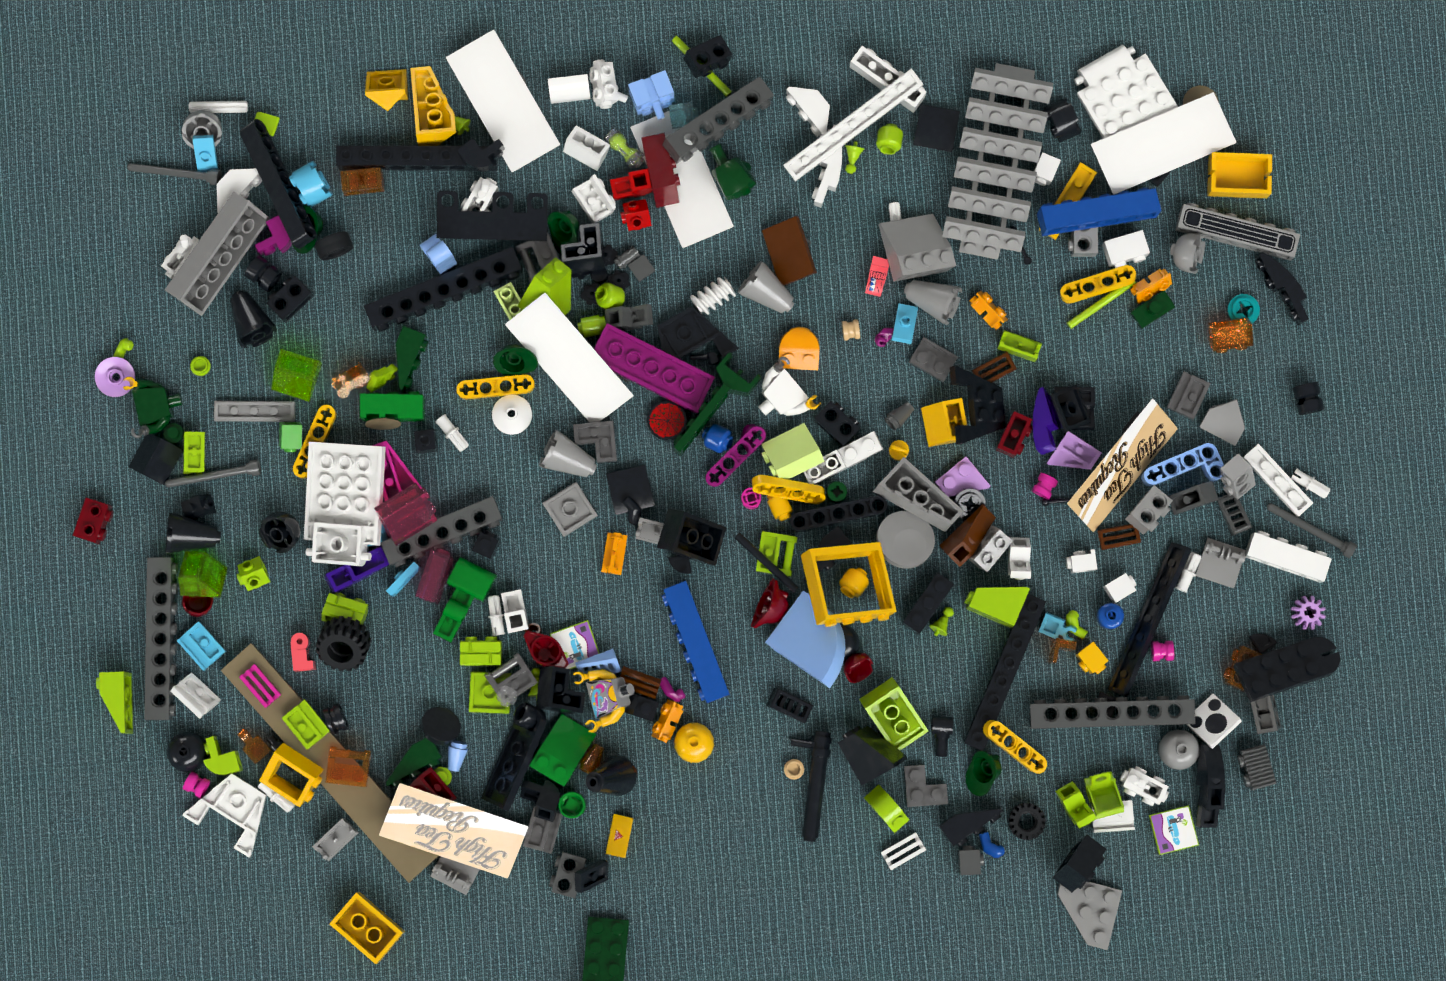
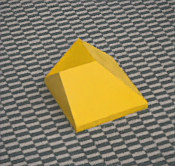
(387, 87)

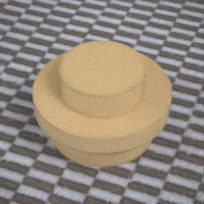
(794, 769)

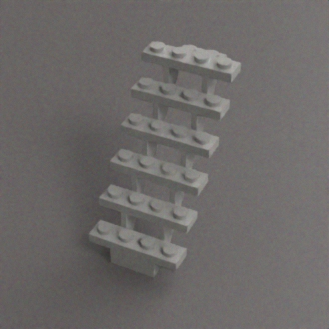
(983, 238)

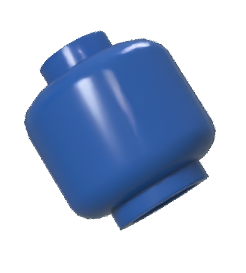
(717, 438)
(1105, 621)

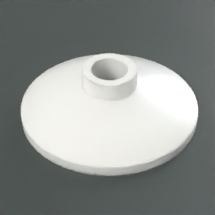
(514, 424)

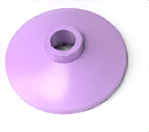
(105, 373)

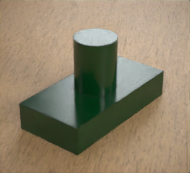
(1152, 309)

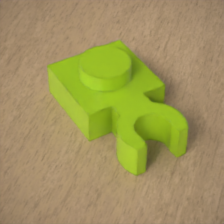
(380, 376)

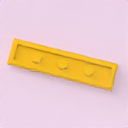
(1076, 186)

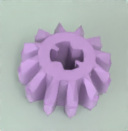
(1310, 605)

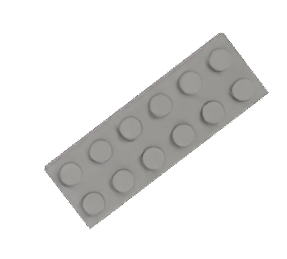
(217, 253)

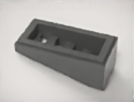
(1230, 523)

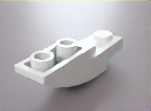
(828, 177)
(844, 458)

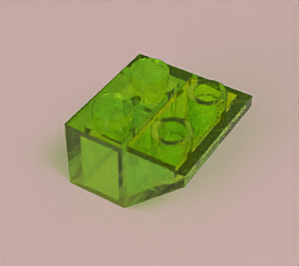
(295, 375)
(201, 575)

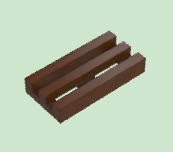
(1009, 362)
(1101, 540)
(639, 683)

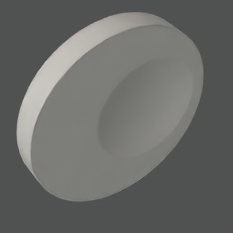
(905, 539)

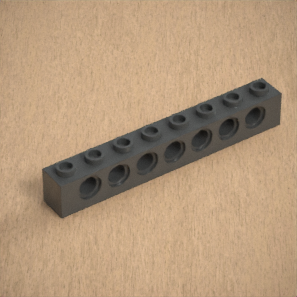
(153, 649)
(1185, 716)

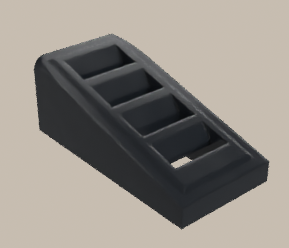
(774, 697)

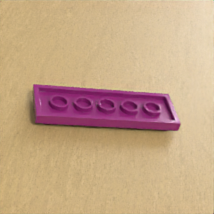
(653, 368)

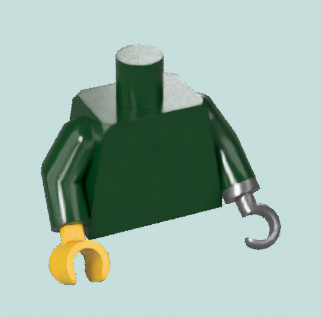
(152, 405)

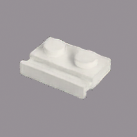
(195, 695)
(1117, 822)

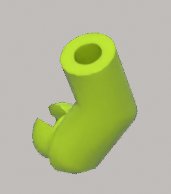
(123, 346)
(1072, 620)

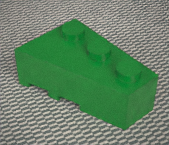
(392, 405)

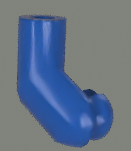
(990, 848)

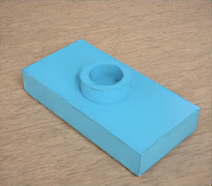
(205, 152)
(904, 323)
(403, 578)

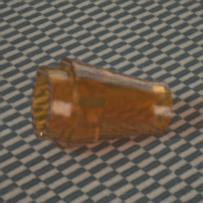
(591, 759)

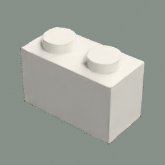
(1126, 249)

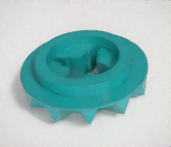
(1246, 301)

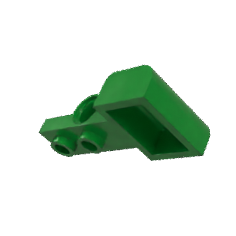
(469, 583)

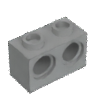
(1089, 236)
(1237, 477)
(1147, 508)
(990, 548)

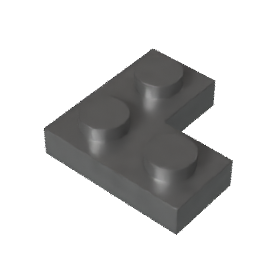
(599, 434)
(918, 792)

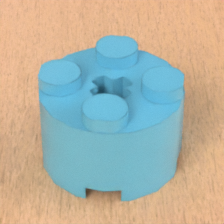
(311, 184)

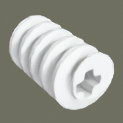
(713, 295)

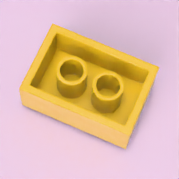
(367, 927)

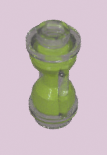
(617, 142)

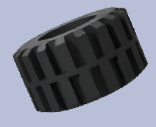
(344, 631)

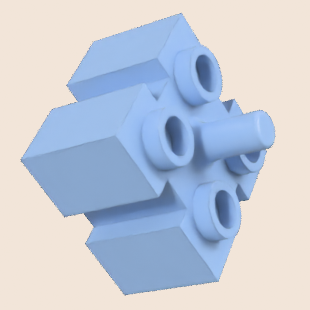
(652, 94)

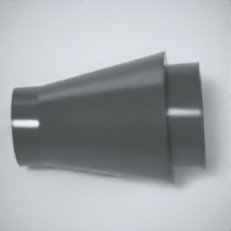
(898, 416)

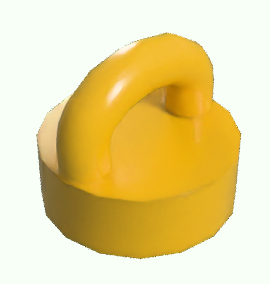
(898, 450)

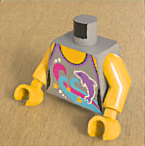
(607, 695)

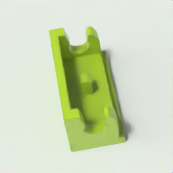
(1019, 346)
(193, 452)

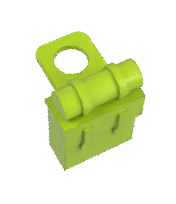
(1103, 794)

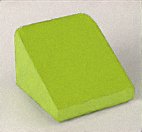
(270, 121)

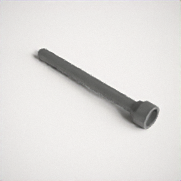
(211, 177)
(252, 467)
(1346, 548)

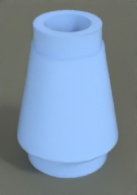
(456, 754)

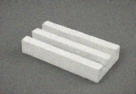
(898, 863)

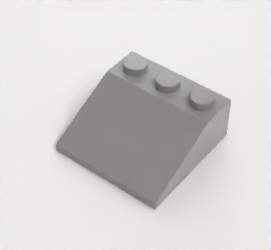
(916, 247)

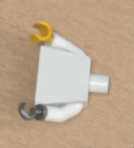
(784, 393)

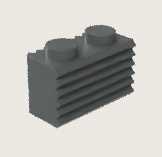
(1256, 767)

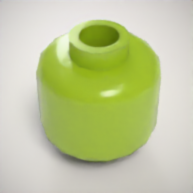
(889, 139)
(609, 296)

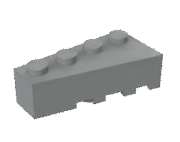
(918, 495)

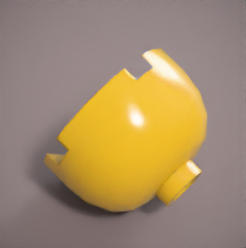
(694, 742)

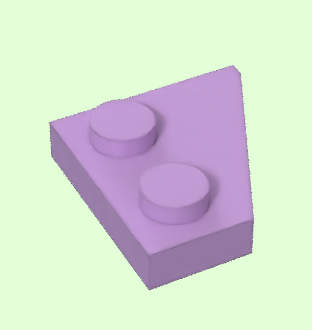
(1074, 453)
(961, 477)

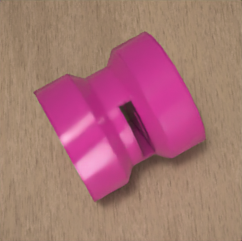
(1044, 486)
(748, 499)
(1161, 651)
(196, 784)

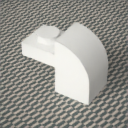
(1019, 558)
(515, 611)

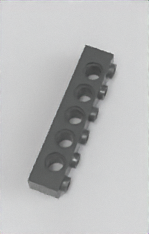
(755, 90)
(486, 506)

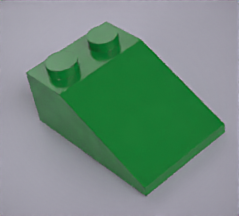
(562, 750)

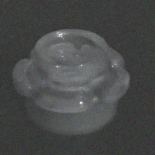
(507, 691)

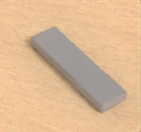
(254, 411)

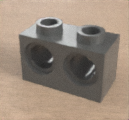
(1266, 715)
(563, 873)

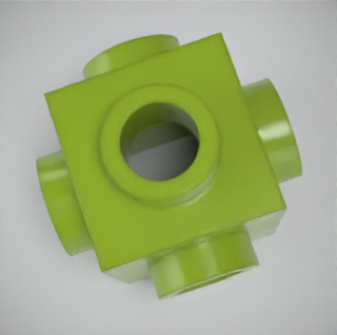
(253, 573)

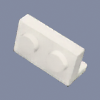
(594, 199)

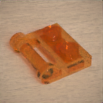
(356, 377)
(345, 773)

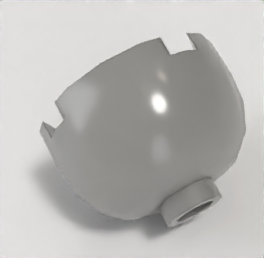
(201, 123)
(1188, 251)
(1178, 749)

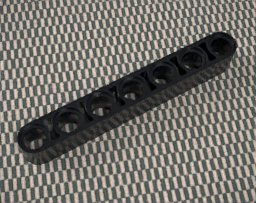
(278, 183)

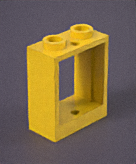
(300, 764)

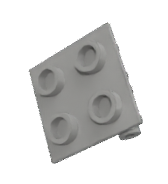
(1220, 563)
(455, 874)

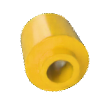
(779, 507)

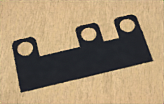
(494, 225)

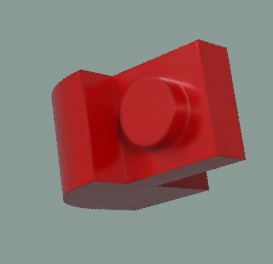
(634, 185)

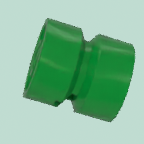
(572, 805)

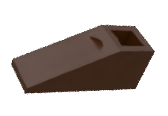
(968, 536)

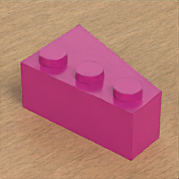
(396, 474)

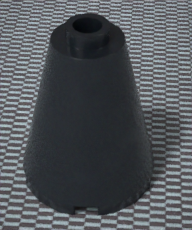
(250, 320)
(189, 534)
(612, 777)

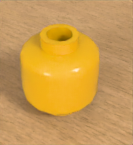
(854, 582)

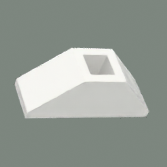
(811, 108)
(236, 181)

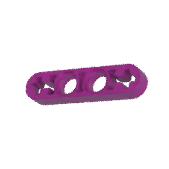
(736, 456)

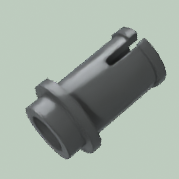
(626, 257)

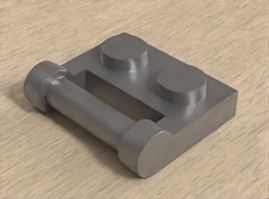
(543, 250)
(520, 681)

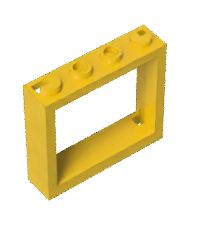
(879, 575)

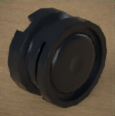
(335, 719)

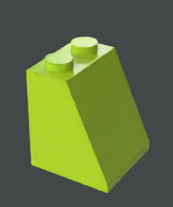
(555, 282)
(998, 603)

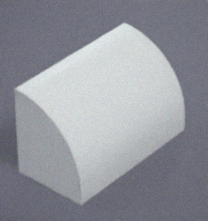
(569, 88)
(586, 148)

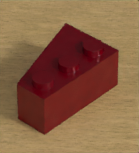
(660, 170)

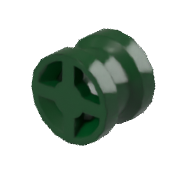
(835, 495)

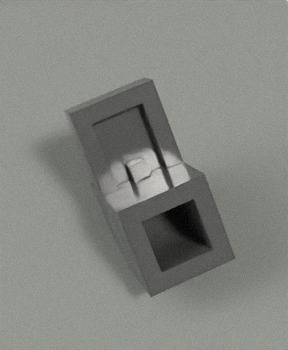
(629, 317)

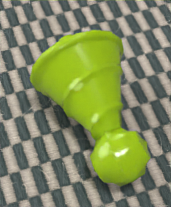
(462, 125)
(853, 154)
(940, 626)
(534, 689)

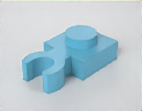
(1054, 626)

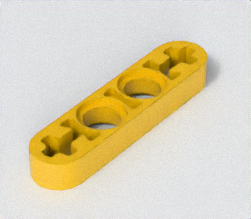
(1099, 287)
(495, 387)
(311, 438)
(768, 486)
(1016, 745)

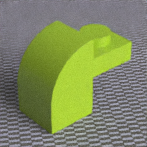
(221, 763)
(1075, 805)
(886, 808)

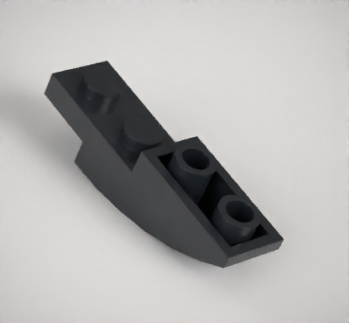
(1279, 278)
(1212, 786)

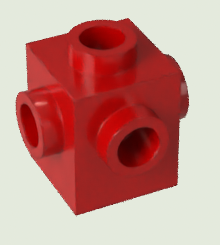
(636, 215)

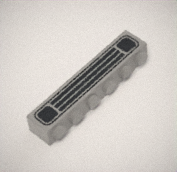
(1237, 231)

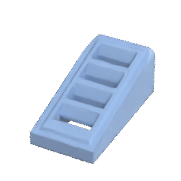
(606, 658)

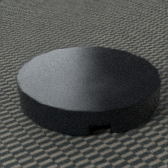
(440, 725)

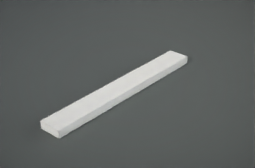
(853, 125)

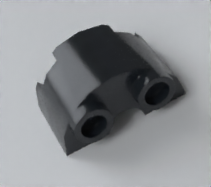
(1063, 120)

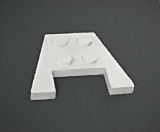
(238, 803)

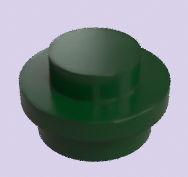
(173, 433)

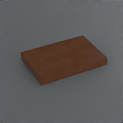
(789, 251)

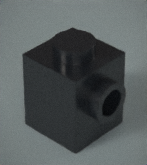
(486, 545)

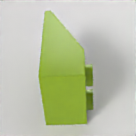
(117, 695)
(893, 714)

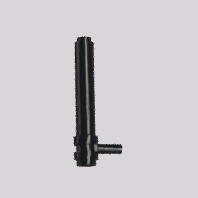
(820, 753)

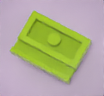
(306, 724)

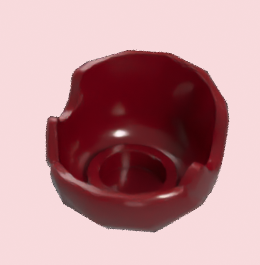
(197, 605)
(857, 667)

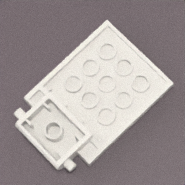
(1122, 91)
(340, 501)

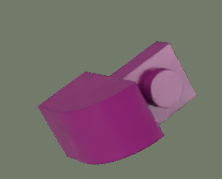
(278, 239)

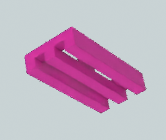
(260, 686)

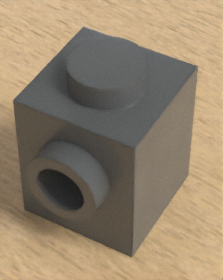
(970, 860)

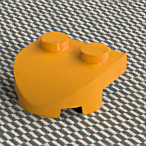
(800, 348)

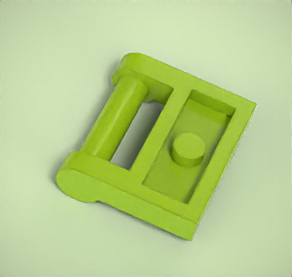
(770, 548)

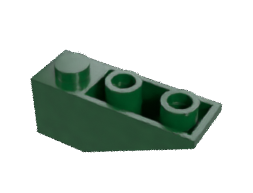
(408, 350)
(418, 756)

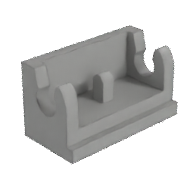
(649, 530)
(335, 839)

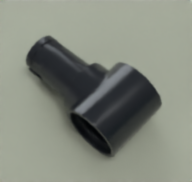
(941, 729)

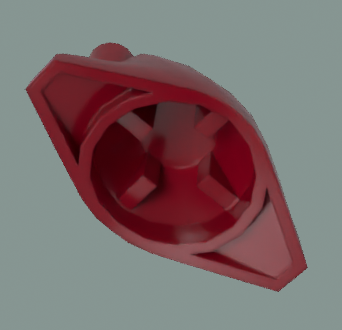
(771, 606)
(545, 650)

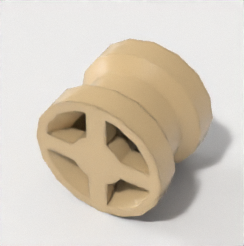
(850, 330)

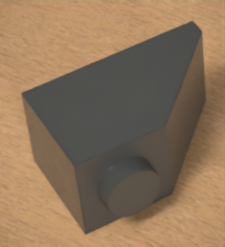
(1193, 497)

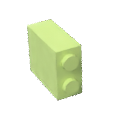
(791, 453)

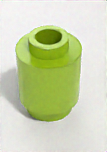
(592, 325)

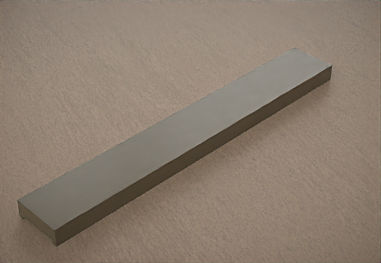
(365, 805)

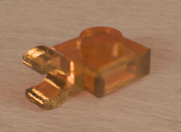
(254, 748)

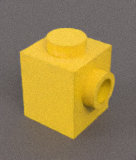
(1091, 659)

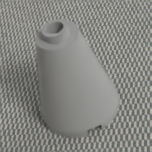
(766, 289)
(934, 298)
(566, 457)

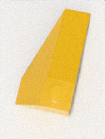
(431, 110)

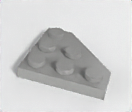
(1092, 911)

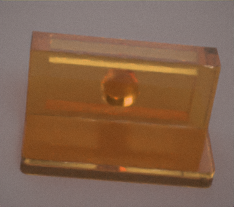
(1060, 644)

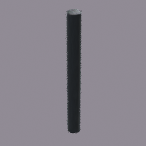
(766, 562)

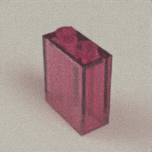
(406, 513)
(435, 576)

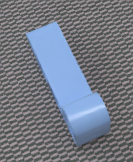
(438, 254)
(1180, 467)

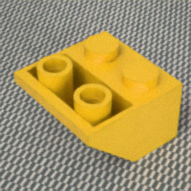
(941, 420)

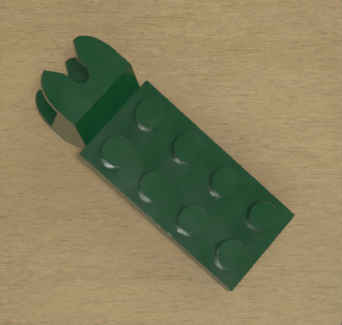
(732, 384)
(605, 949)

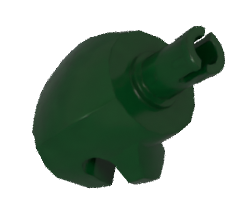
(732, 174)

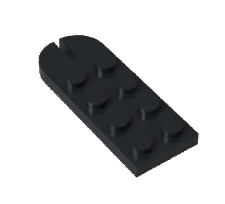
(1287, 667)
(515, 756)

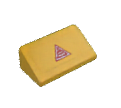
(619, 835)

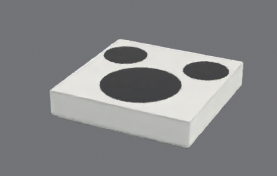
(1214, 721)

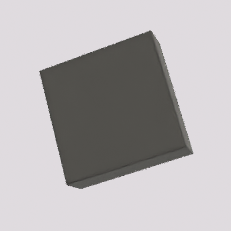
(641, 268)

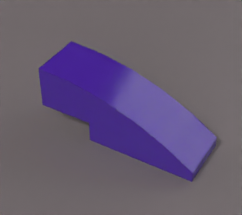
(1044, 423)
(349, 575)

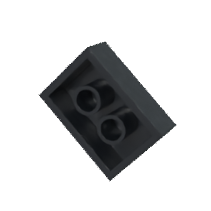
(691, 537)

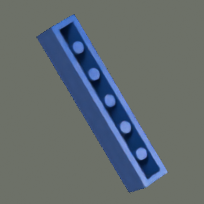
(1098, 212)
(696, 642)

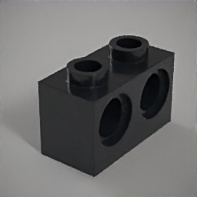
(705, 53)
(293, 303)
(832, 428)

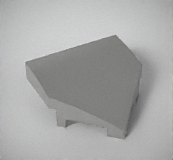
(1224, 421)

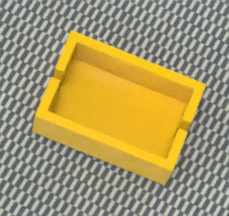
(1239, 175)

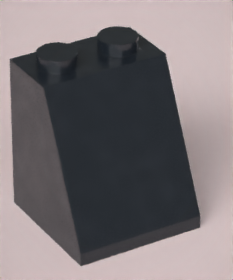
(869, 753)

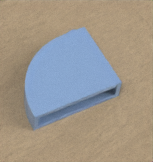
(808, 645)

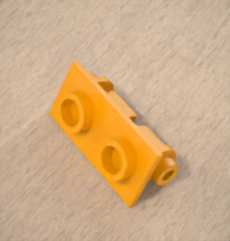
(1159, 281)
(994, 315)
(614, 553)
(669, 712)

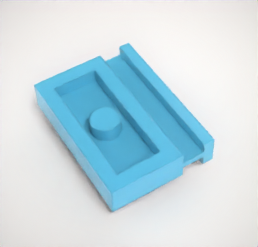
(201, 646)

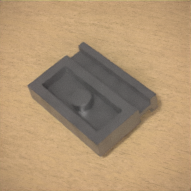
(933, 359)
(1188, 395)
(542, 833)

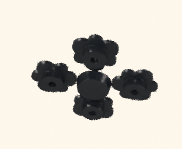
(601, 276)

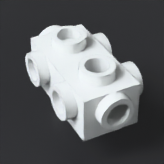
(604, 84)
(481, 195)
(179, 254)
(1137, 782)

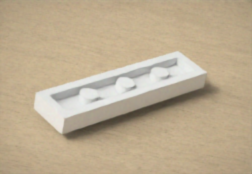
(1278, 480)

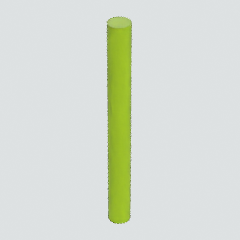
(712, 77)
(1097, 305)

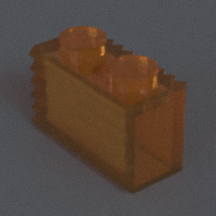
(1230, 335)

